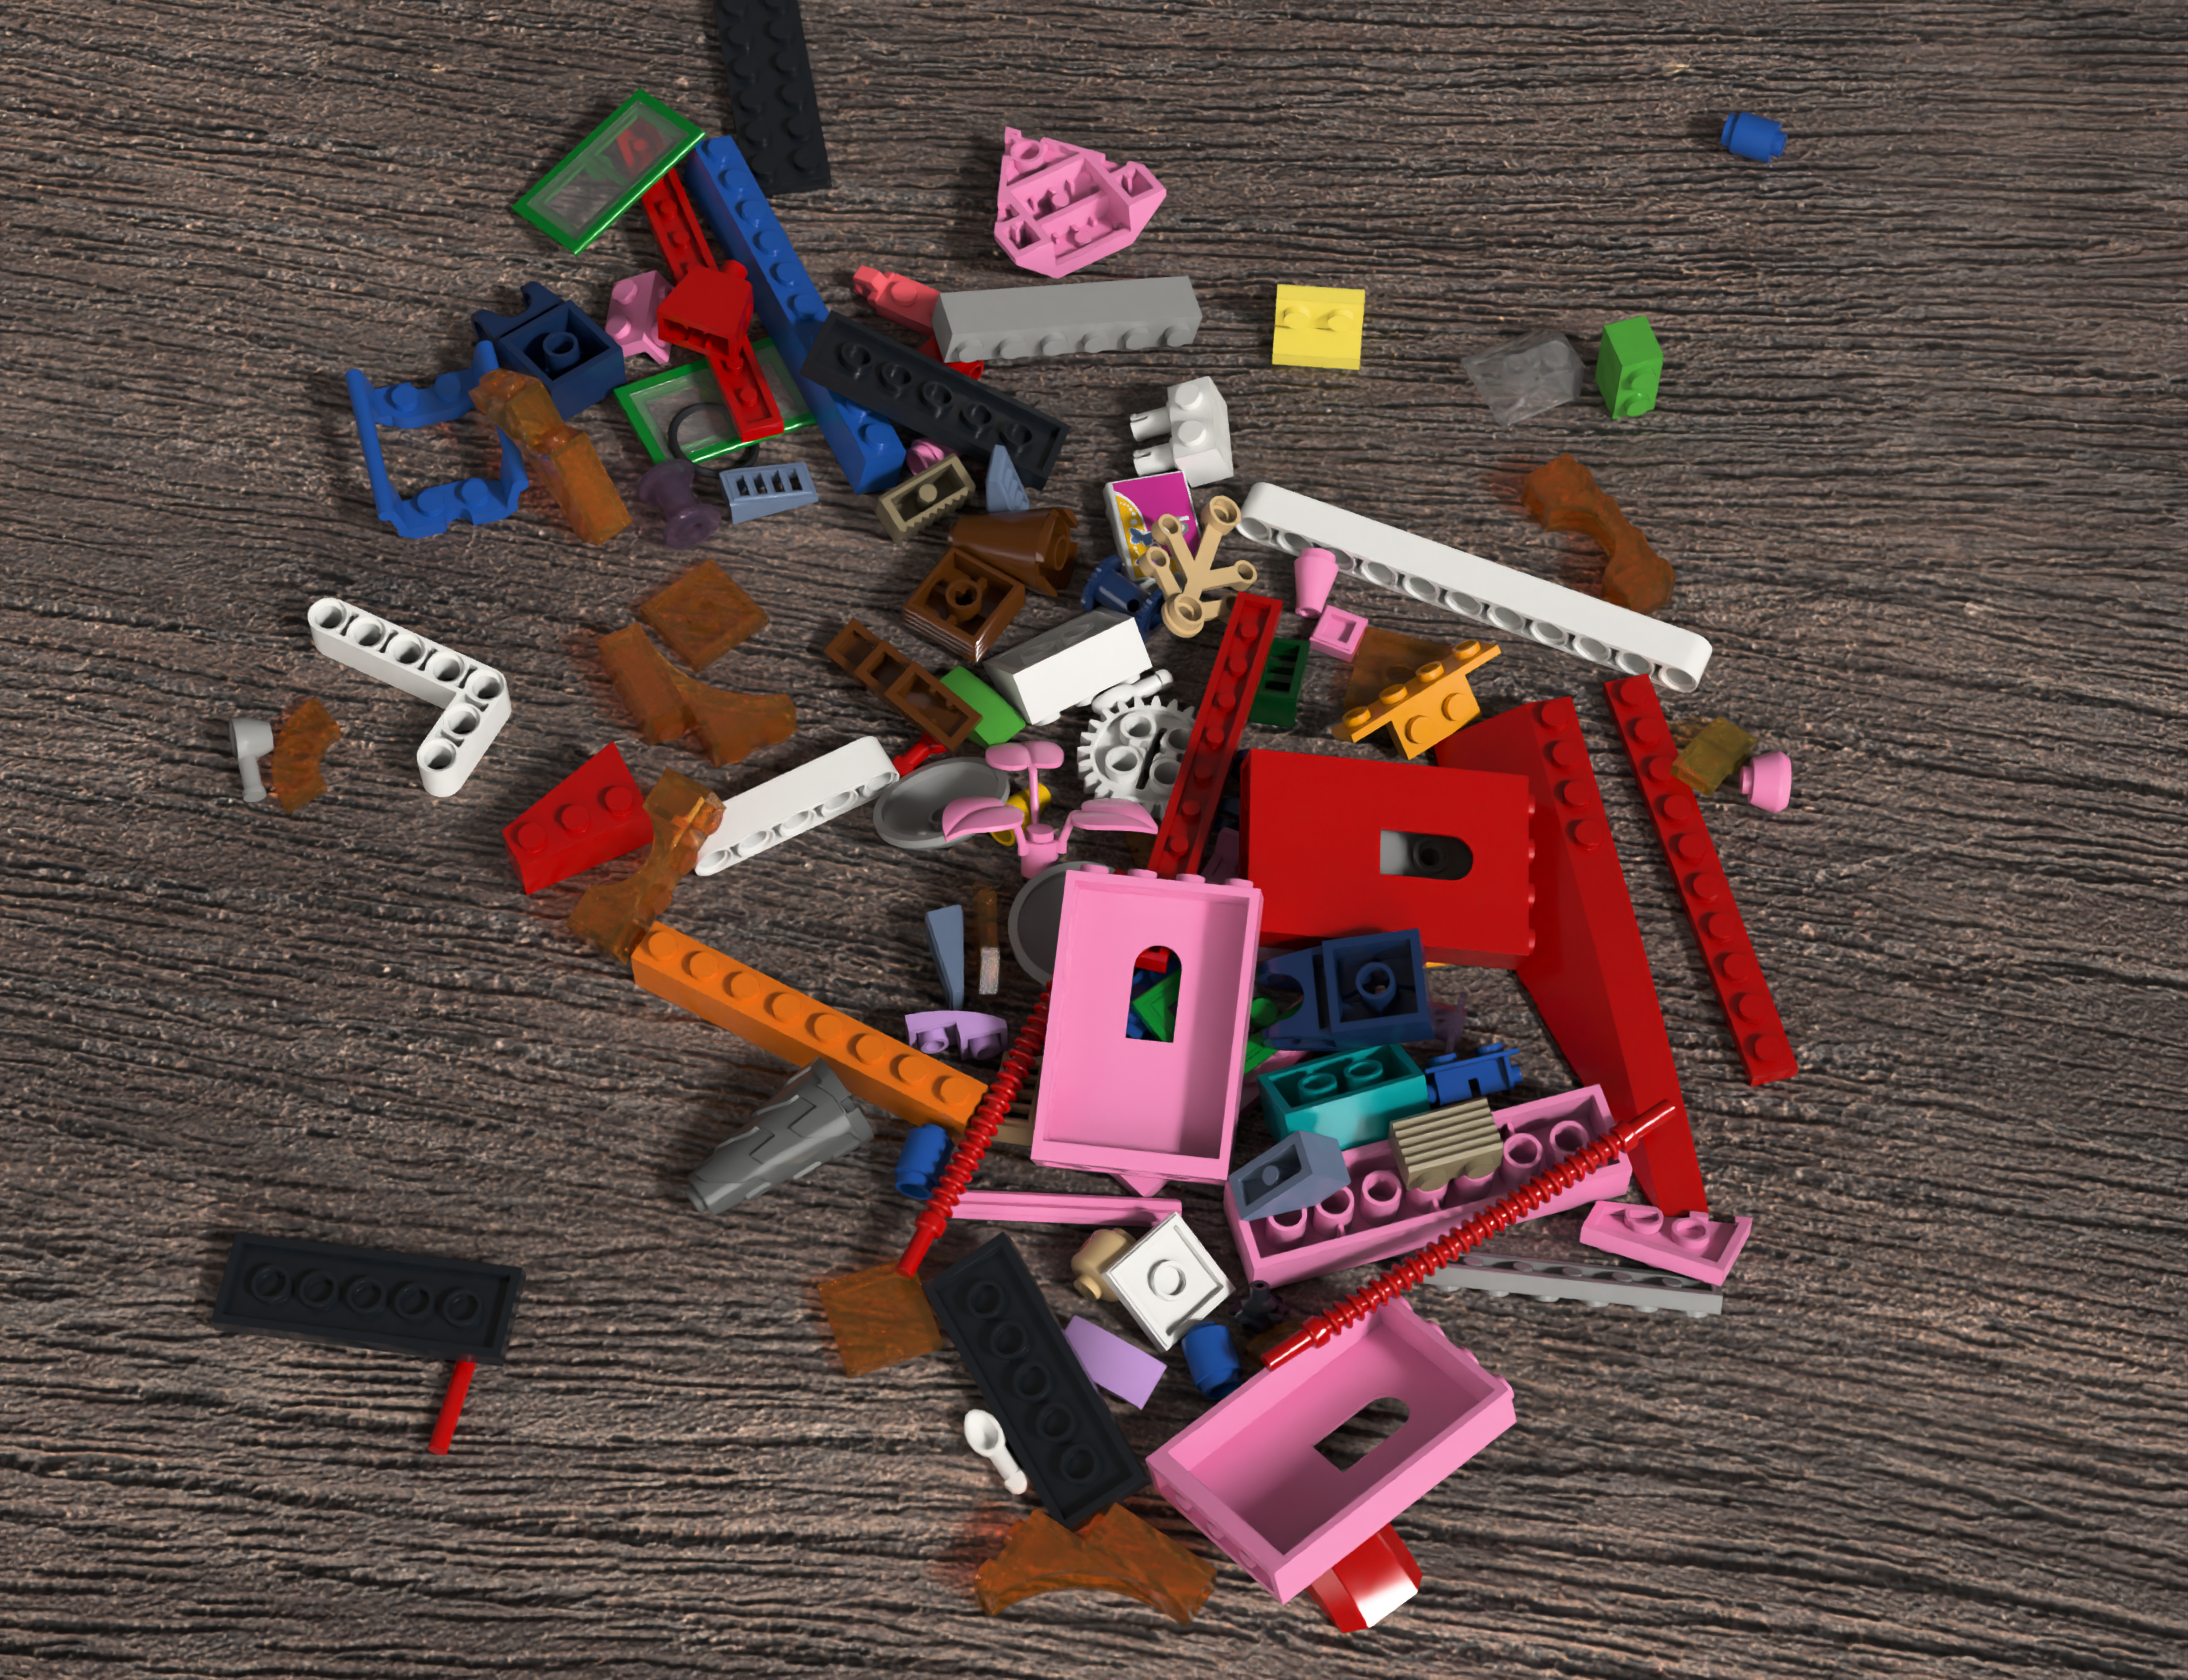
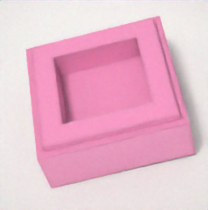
(1338, 633)

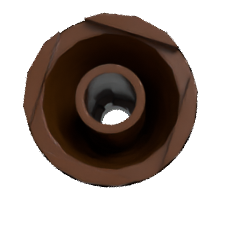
(1023, 545)

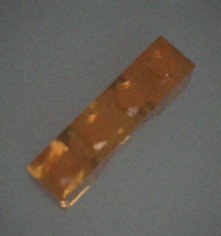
(1567, 499)
(620, 914)

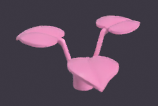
(1039, 845)

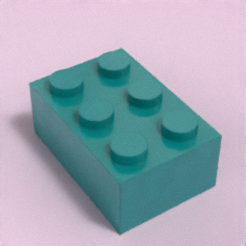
(1344, 1095)

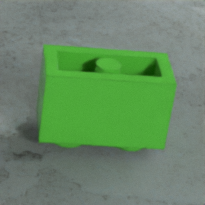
(1629, 367)

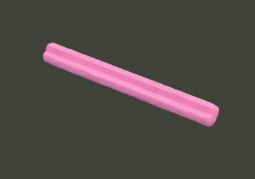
(1064, 1208)

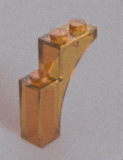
(556, 451)
(670, 702)
(1117, 1557)

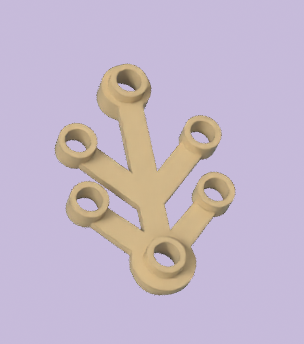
(1183, 609)

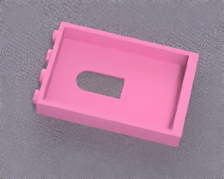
(1136, 1101)
(1282, 1507)

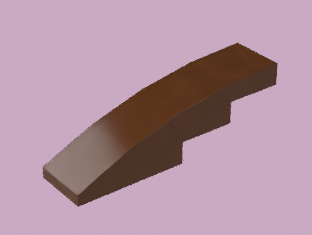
(903, 685)

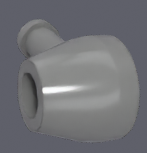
(250, 741)

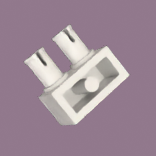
(1199, 434)

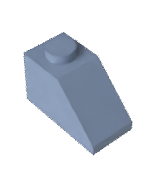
(1289, 1176)

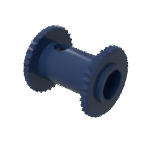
(1122, 595)

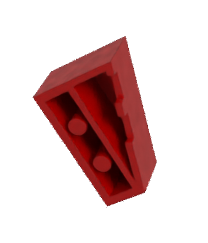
(579, 824)

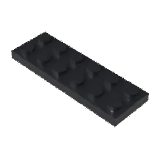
(772, 94)
(933, 398)
(369, 1299)
(1035, 1384)

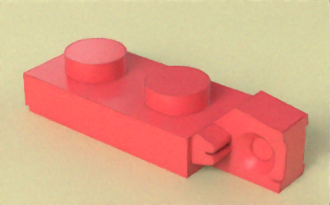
(897, 298)

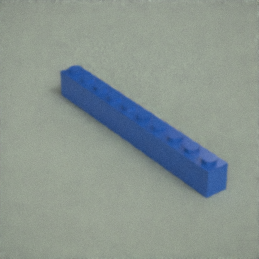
(788, 308)

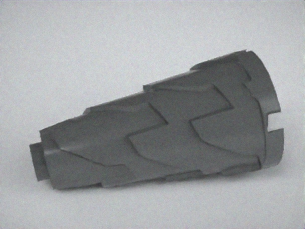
(784, 1139)

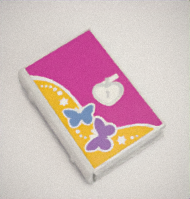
(1132, 510)

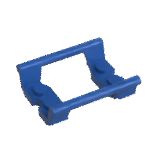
(409, 408)

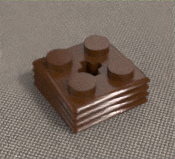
(941, 609)

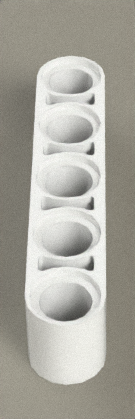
(797, 803)

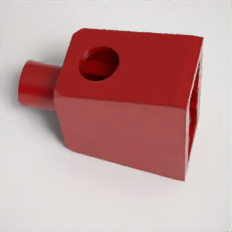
(709, 311)

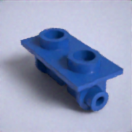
(1489, 1068)

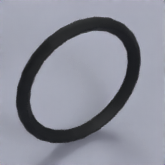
(677, 452)

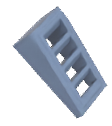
(1003, 484)
(759, 505)
(946, 943)

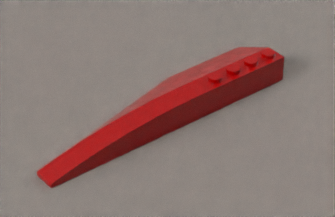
(1588, 948)

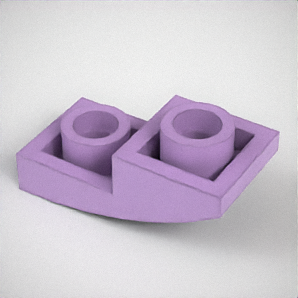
(974, 1033)
(1114, 1362)

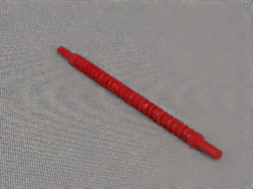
(931, 1222)
(1316, 1331)

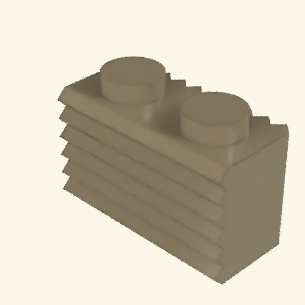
(925, 499)
(1446, 1144)

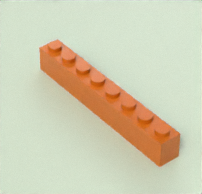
(803, 1029)

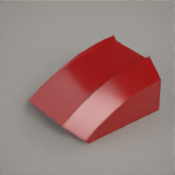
(1367, 1582)

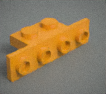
(1424, 707)

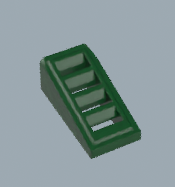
(1285, 682)

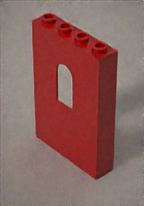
(1315, 854)

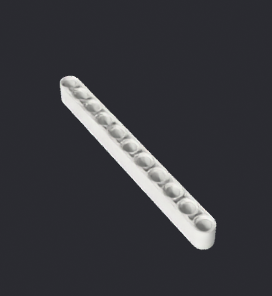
(1477, 588)

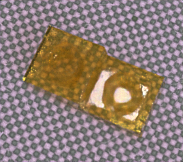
(1713, 755)

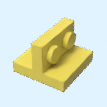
(1318, 326)

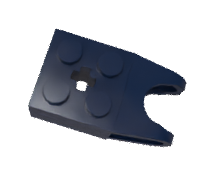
(557, 346)
(1340, 993)

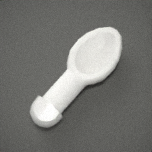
(1158, 682)
(989, 1441)

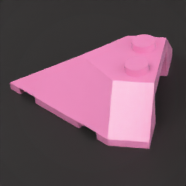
(1068, 204)

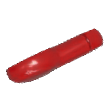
(916, 754)

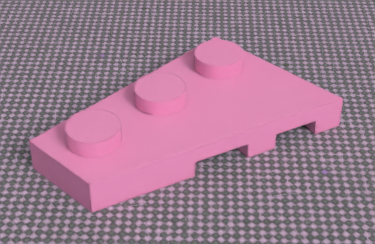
(1682, 1245)

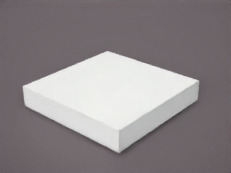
(1167, 1281)

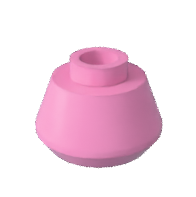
(1767, 781)

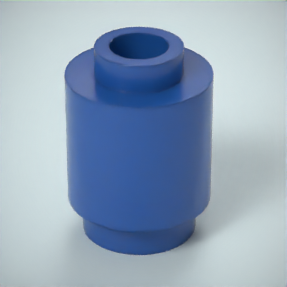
(1753, 136)
(923, 1161)
(1212, 1360)

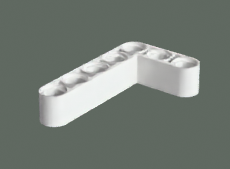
(423, 679)

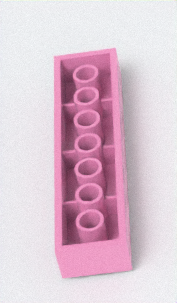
(1382, 1219)

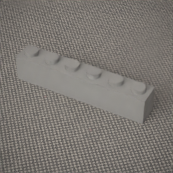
(1065, 318)

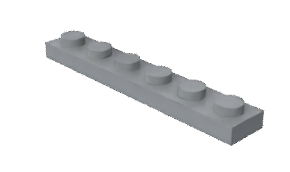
(1588, 1283)

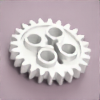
(1123, 745)

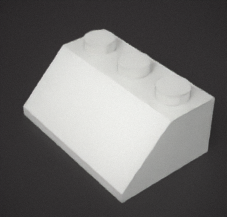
(1069, 664)

